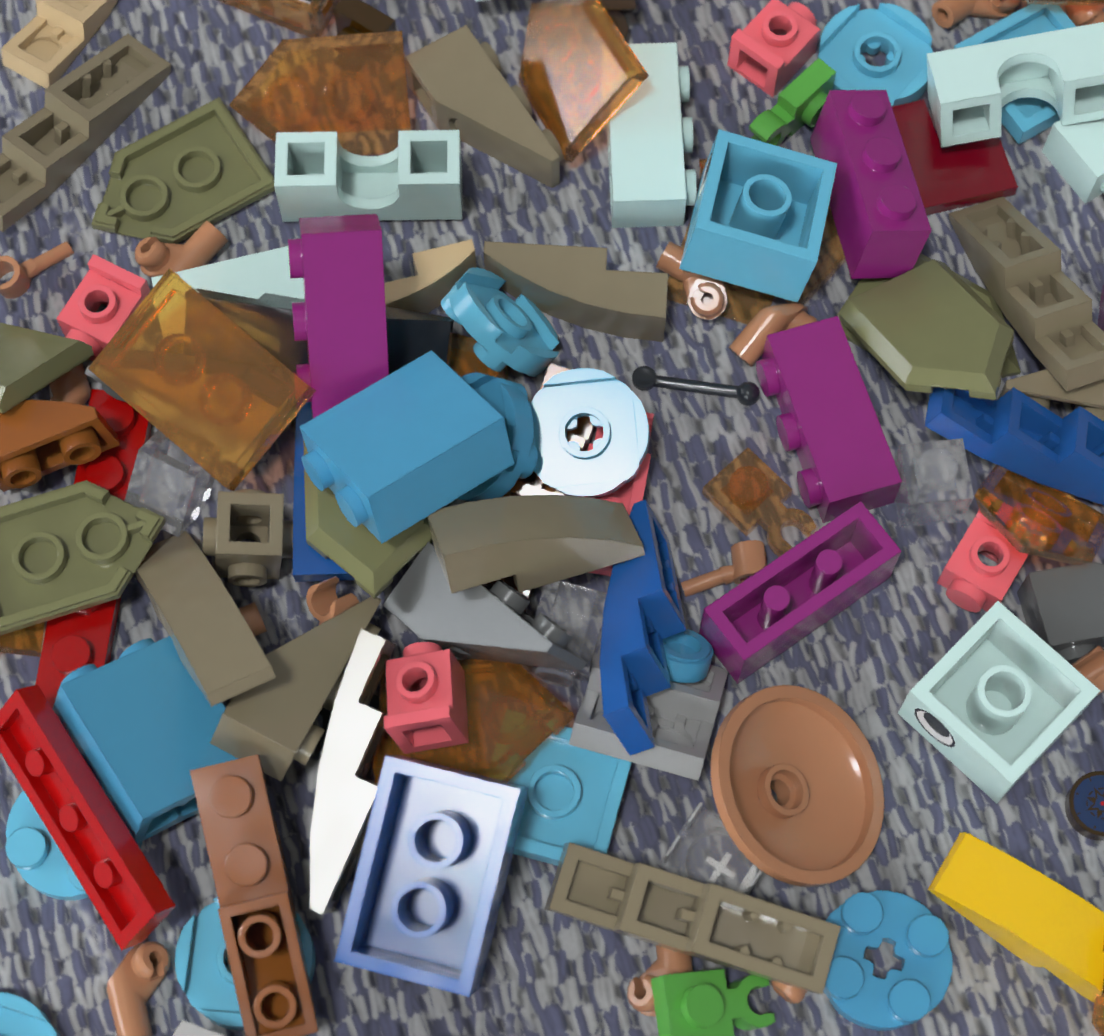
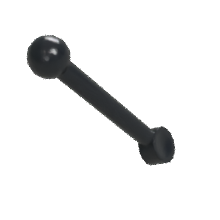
(645, 378)

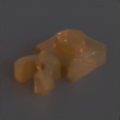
(755, 496)

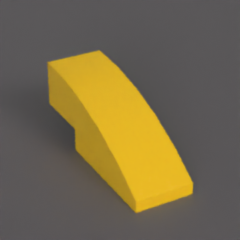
(1025, 912)

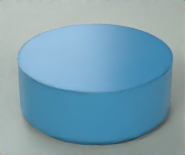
(687, 657)

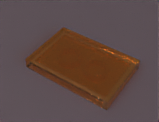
(201, 380)

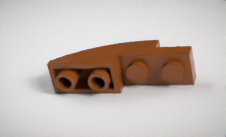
(47, 437)
(254, 899)

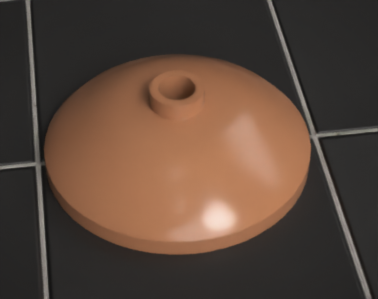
(823, 783)

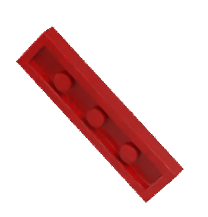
(81, 818)

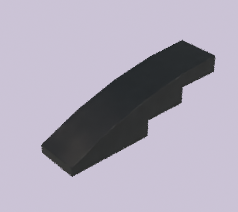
(271, 324)

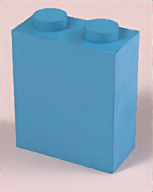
(405, 446)
(142, 733)

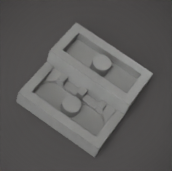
(679, 719)

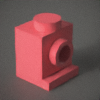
(774, 45)
(103, 285)
(970, 581)
(437, 710)

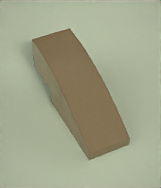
(578, 288)
(530, 539)

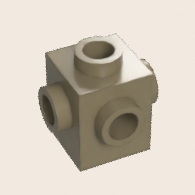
(248, 516)

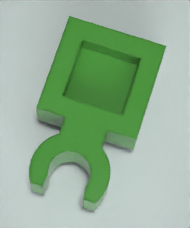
(796, 105)
(705, 1005)

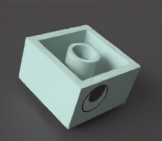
(997, 701)

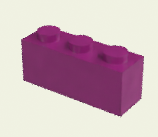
(873, 187)
(341, 306)
(828, 419)
(799, 591)

